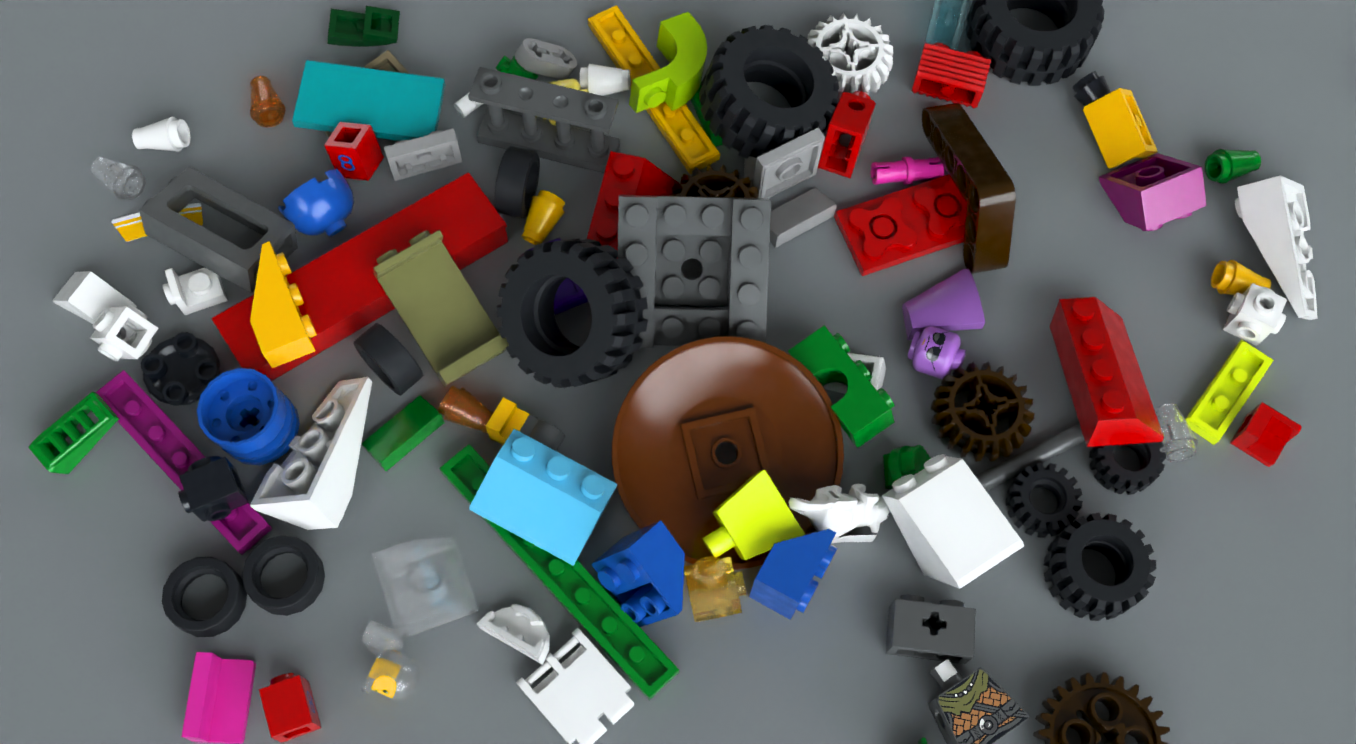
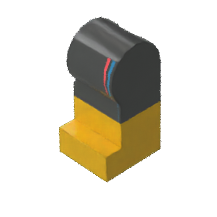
(509, 417)

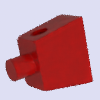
(852, 118)

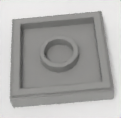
(788, 164)

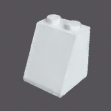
(950, 521)

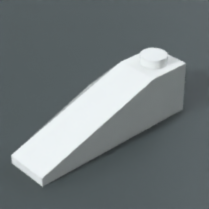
(1276, 217)
(320, 472)

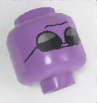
(936, 352)

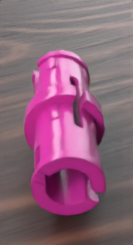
(906, 170)

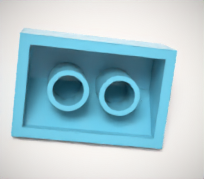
(543, 496)

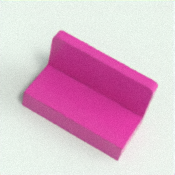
(218, 699)

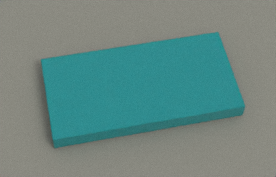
(391, 102)

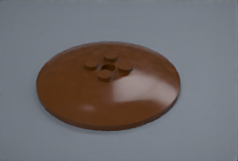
(715, 395)

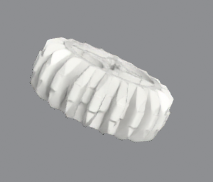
(850, 49)

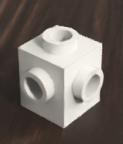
(1255, 314)
(135, 333)

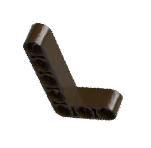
(980, 181)

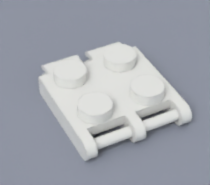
(578, 691)

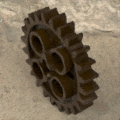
(1126, 713)

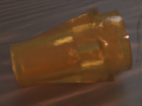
(265, 103)
(464, 409)

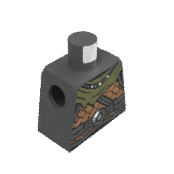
(973, 707)

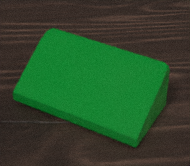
(403, 432)

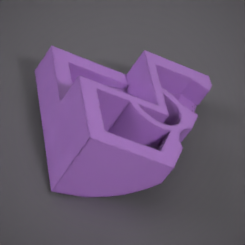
(947, 305)

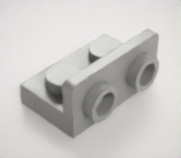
(423, 154)

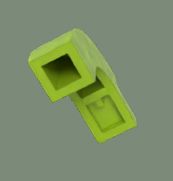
(685, 48)

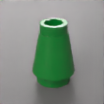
(1231, 164)

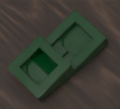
(356, 29)

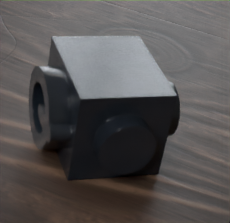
(211, 488)

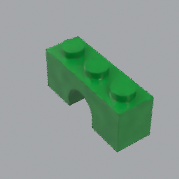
(863, 409)

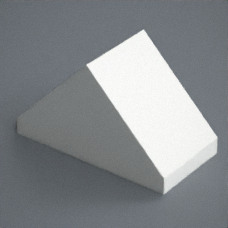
(89, 296)

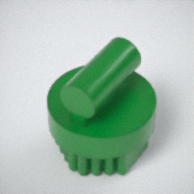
(902, 462)

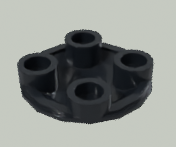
(180, 369)

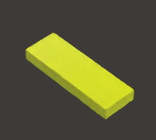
(1228, 392)

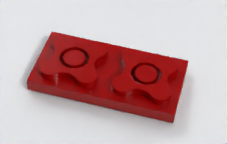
(904, 224)

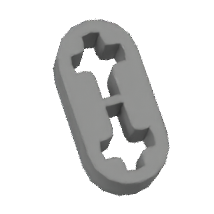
(545, 59)

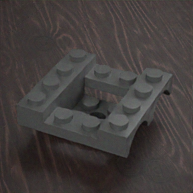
(729, 241)

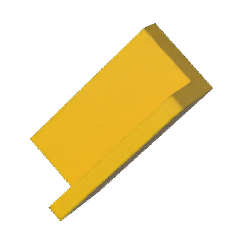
(1119, 128)

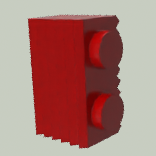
(951, 74)

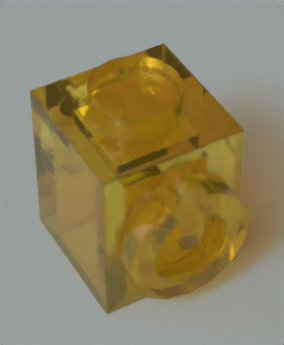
(714, 588)

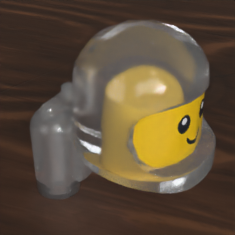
(392, 672)

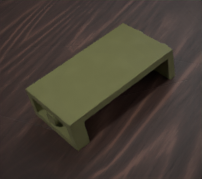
(439, 307)

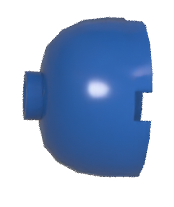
(319, 205)

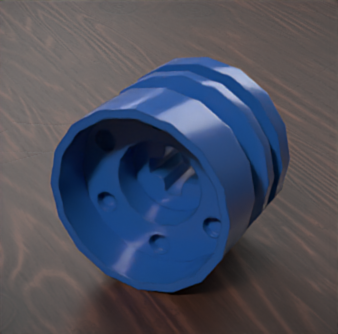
(233, 405)

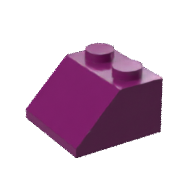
(1155, 191)

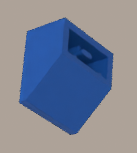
(788, 572)
(645, 574)

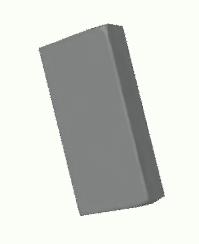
(800, 216)

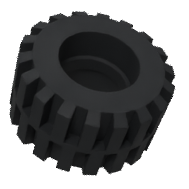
(1124, 551)

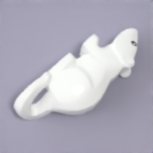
(842, 511)

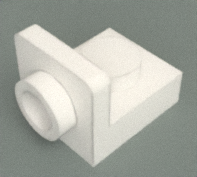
(194, 290)

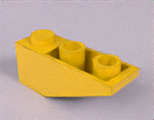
(275, 312)

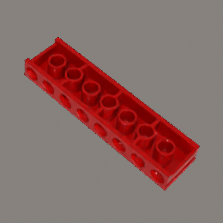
(341, 286)

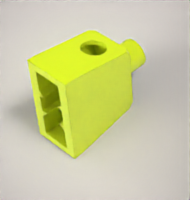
(752, 520)

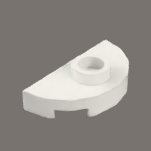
(520, 629)

